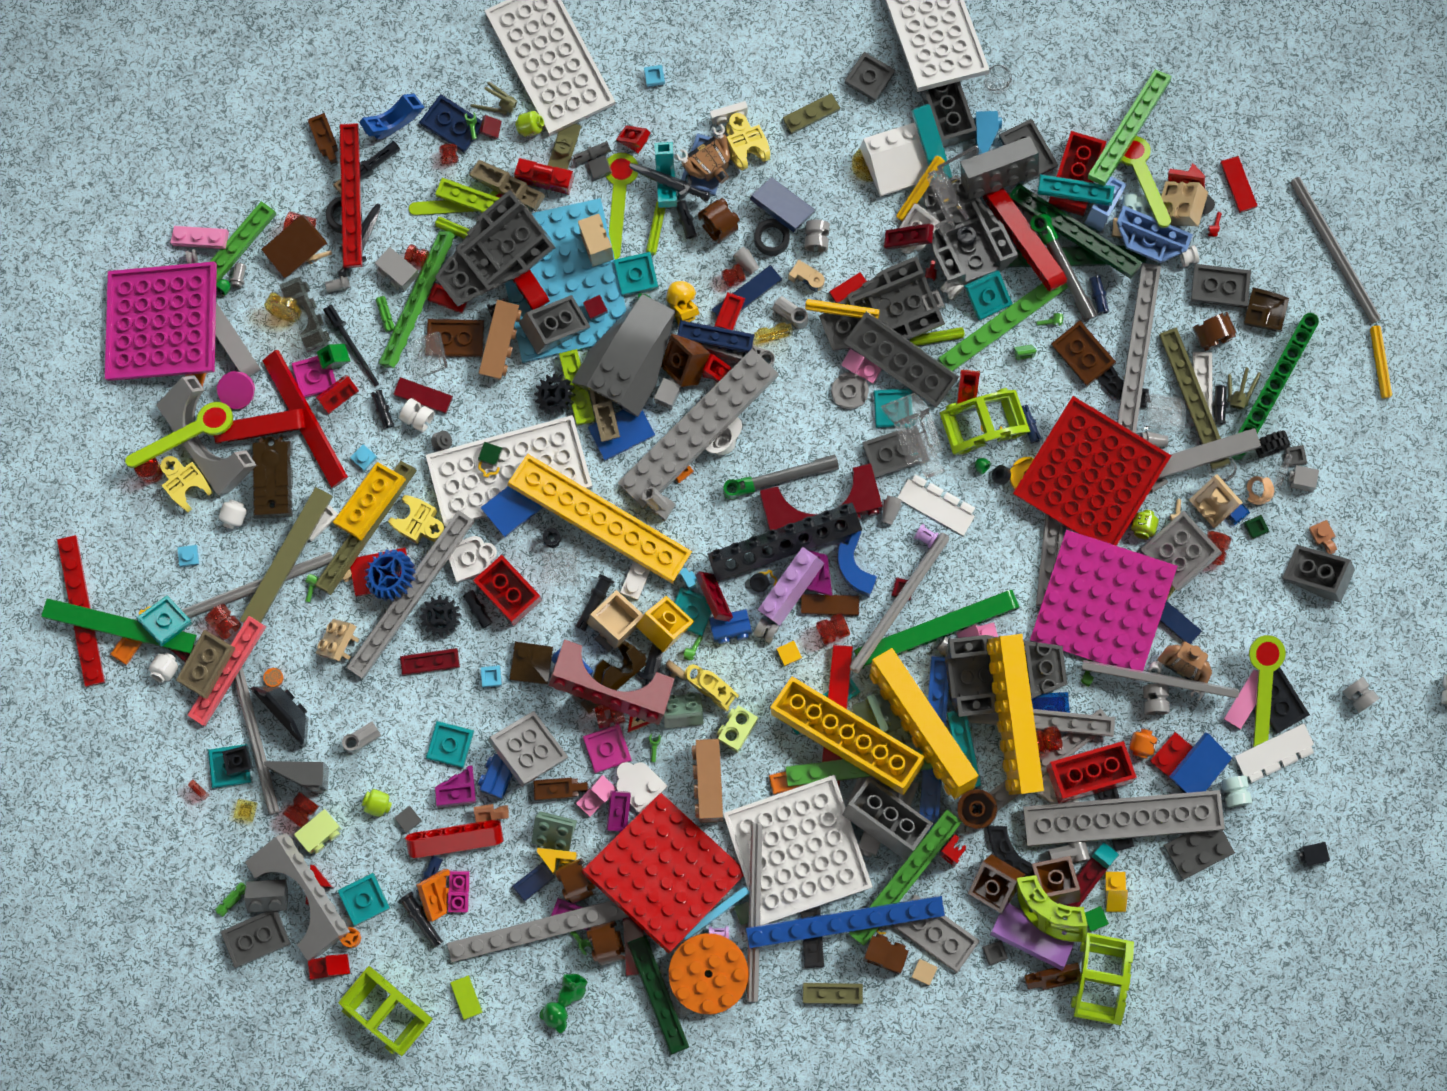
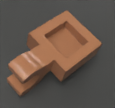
(1323, 534)
(487, 812)

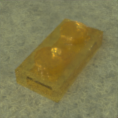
(779, 331)

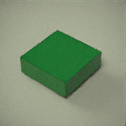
(1096, 919)

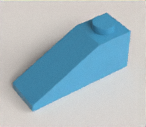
(987, 128)

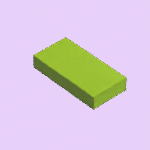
(466, 997)

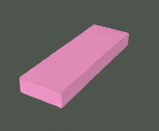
(1244, 703)

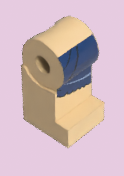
(807, 275)

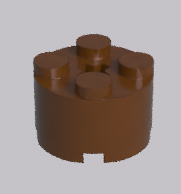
(719, 220)
(1215, 330)
(978, 797)
(576, 884)
(606, 943)

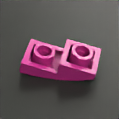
(458, 891)

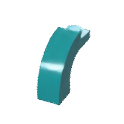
(665, 163)

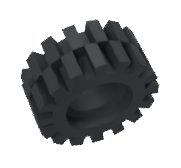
(1273, 444)

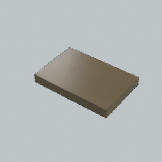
(205, 664)

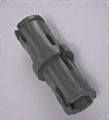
(592, 153)

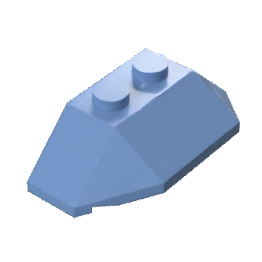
(1146, 238)

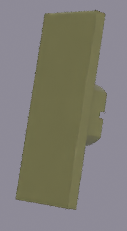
(564, 146)

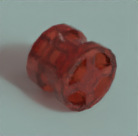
(448, 153)

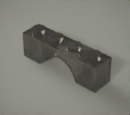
(313, 334)

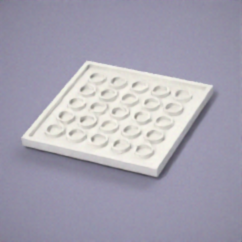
(806, 849)

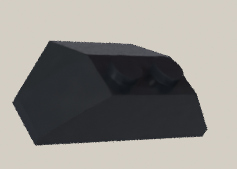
(285, 710)

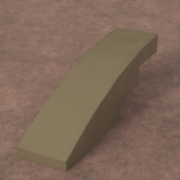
(503, 182)
(605, 417)

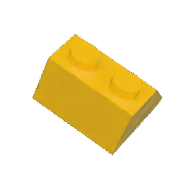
(664, 623)

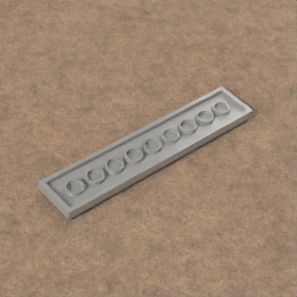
(700, 426)
(1123, 818)

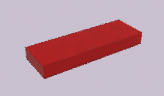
(1238, 184)

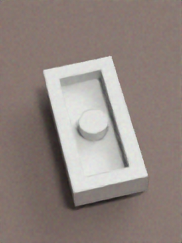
(723, 114)
(635, 581)

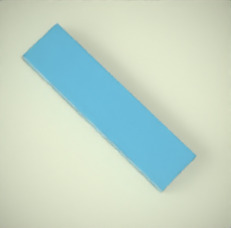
(718, 911)

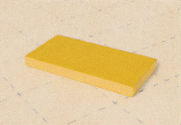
(369, 501)

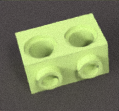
(742, 731)

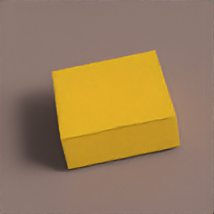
(789, 653)

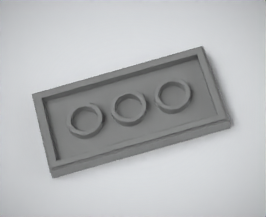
(941, 939)

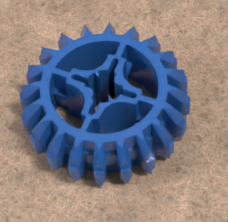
(388, 586)

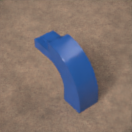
(395, 118)
(853, 576)

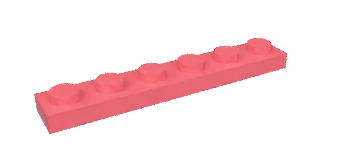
(244, 644)

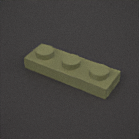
(811, 113)
(832, 993)

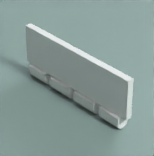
(940, 509)
(1269, 753)

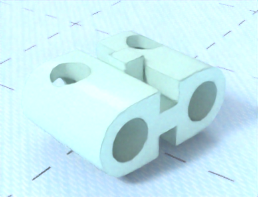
(1137, 203)

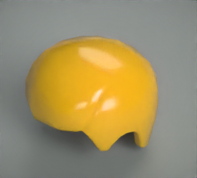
(680, 291)

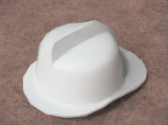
(727, 439)

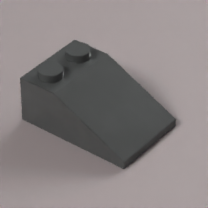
(553, 324)
(1319, 572)
(308, 775)

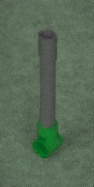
(1049, 238)
(749, 485)

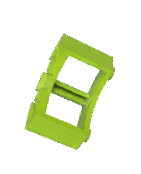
(1013, 411)
(1049, 915)
(1112, 947)
(362, 988)

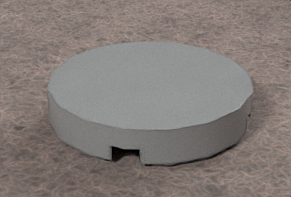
(844, 391)

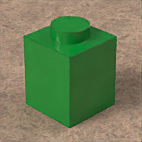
(333, 356)

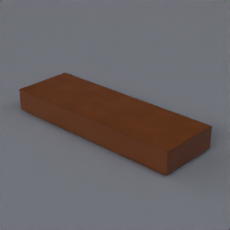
(829, 605)

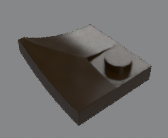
(1266, 310)
(531, 663)

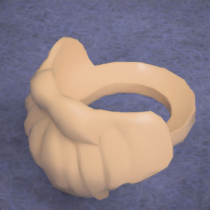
(1268, 492)

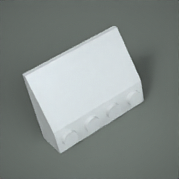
(895, 158)

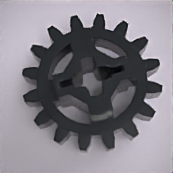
(547, 398)
(435, 621)

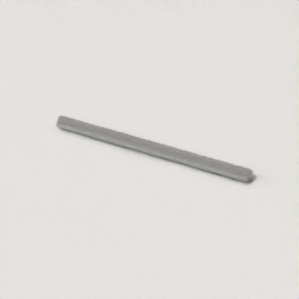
(1335, 250)
(251, 588)
(899, 603)
(256, 743)
(754, 909)

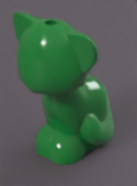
(555, 1013)

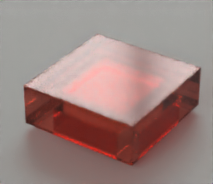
(199, 790)

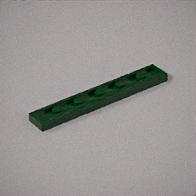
(658, 995)

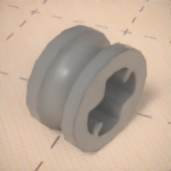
(191, 257)

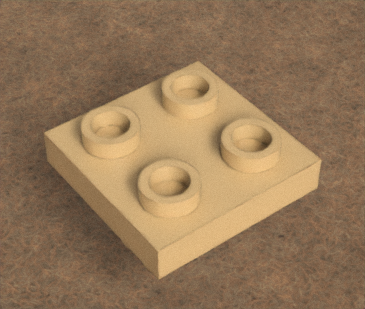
(1215, 501)
(336, 640)

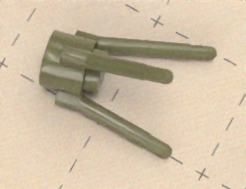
(506, 103)
(1238, 398)

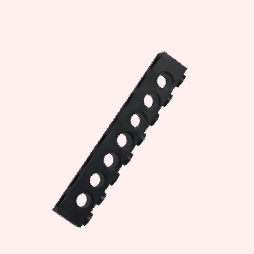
(780, 549)

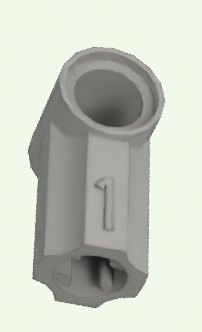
(790, 312)
(657, 502)
(362, 736)
(1077, 851)

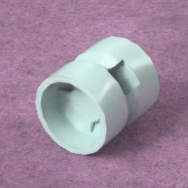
(1236, 791)

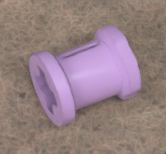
(926, 535)
(721, 931)

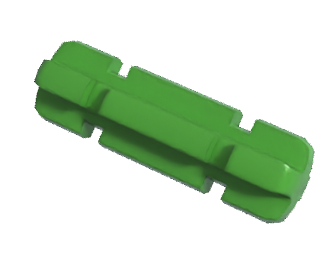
(385, 314)
(231, 899)

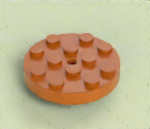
(710, 993)

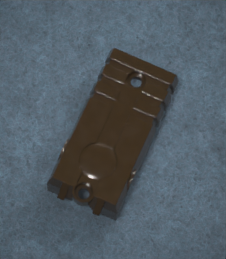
(272, 478)
(615, 677)

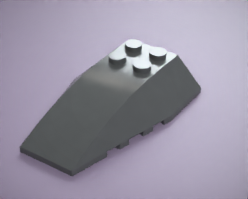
(496, 250)
(989, 251)
(899, 301)
(629, 356)
(971, 678)

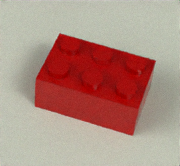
(507, 590)

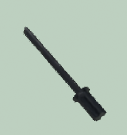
(339, 324)

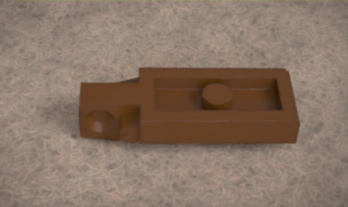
(324, 137)
(558, 788)
(1053, 977)

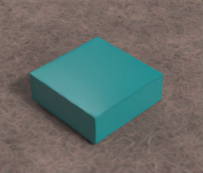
(1105, 855)

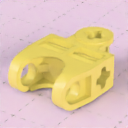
(745, 140)
(182, 480)
(419, 522)
(712, 687)

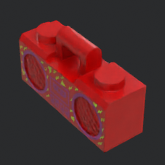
(544, 176)

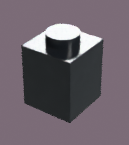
(1313, 854)

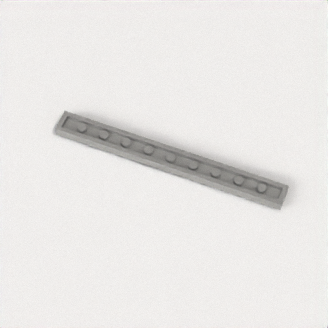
(1138, 346)
(402, 607)
(534, 930)

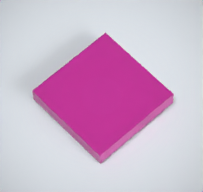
(311, 377)
(607, 748)

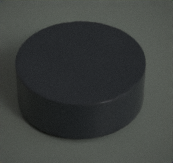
(966, 236)
(1001, 474)
(759, 582)

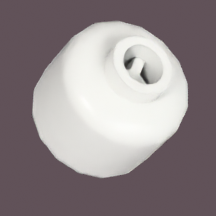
(232, 514)
(163, 667)

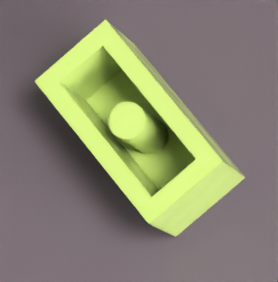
(318, 832)

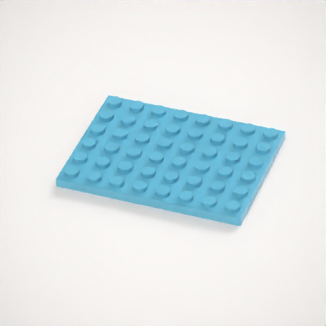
(568, 273)

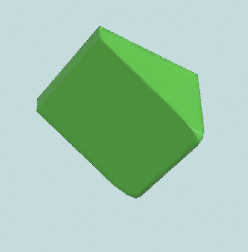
(1025, 352)

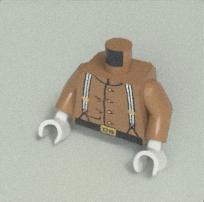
(709, 158)
(1186, 661)

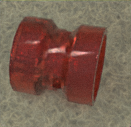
(416, 255)
(733, 275)

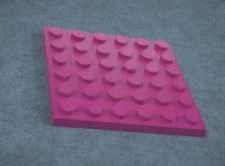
(161, 321)
(1103, 602)

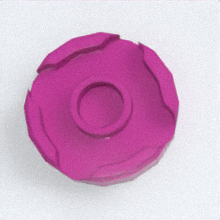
(235, 389)

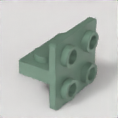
(683, 710)
(878, 713)
(553, 831)

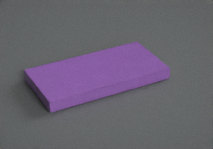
(1019, 932)

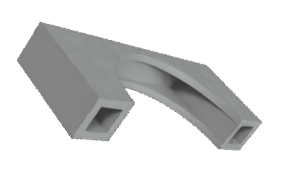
(179, 410)
(325, 922)

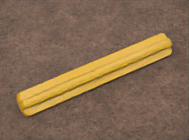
(919, 189)
(839, 309)
(1381, 362)

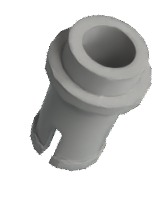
(238, 275)
(338, 284)

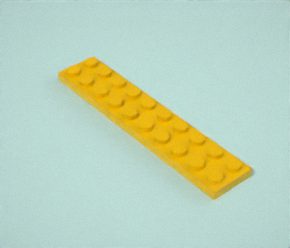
(599, 518)

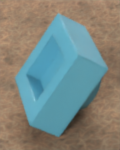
(654, 75)
(363, 457)
(188, 555)
(688, 578)
(491, 676)

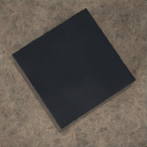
(237, 761)

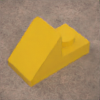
(684, 311)
(551, 856)
(1116, 891)

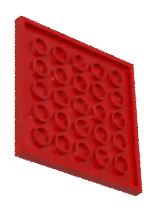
(1091, 473)
(664, 872)

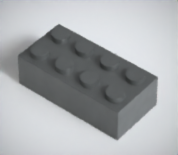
(950, 113)
(999, 168)
(887, 819)

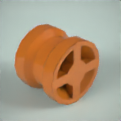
(350, 936)

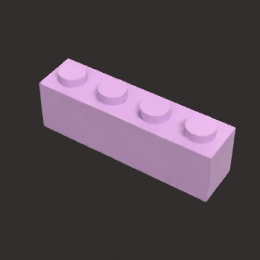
(791, 586)

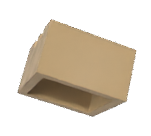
(1184, 202)
(595, 240)
(615, 619)

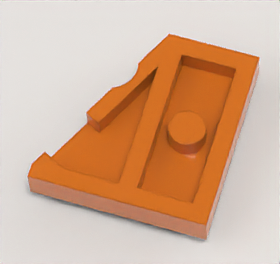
(434, 895)

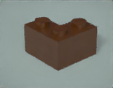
(885, 955)

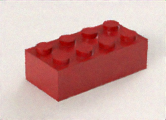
(1077, 161)
(1091, 772)

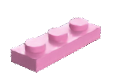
(199, 237)

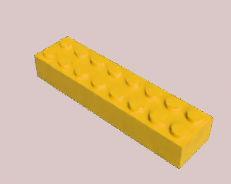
(1015, 714)
(923, 724)
(847, 735)

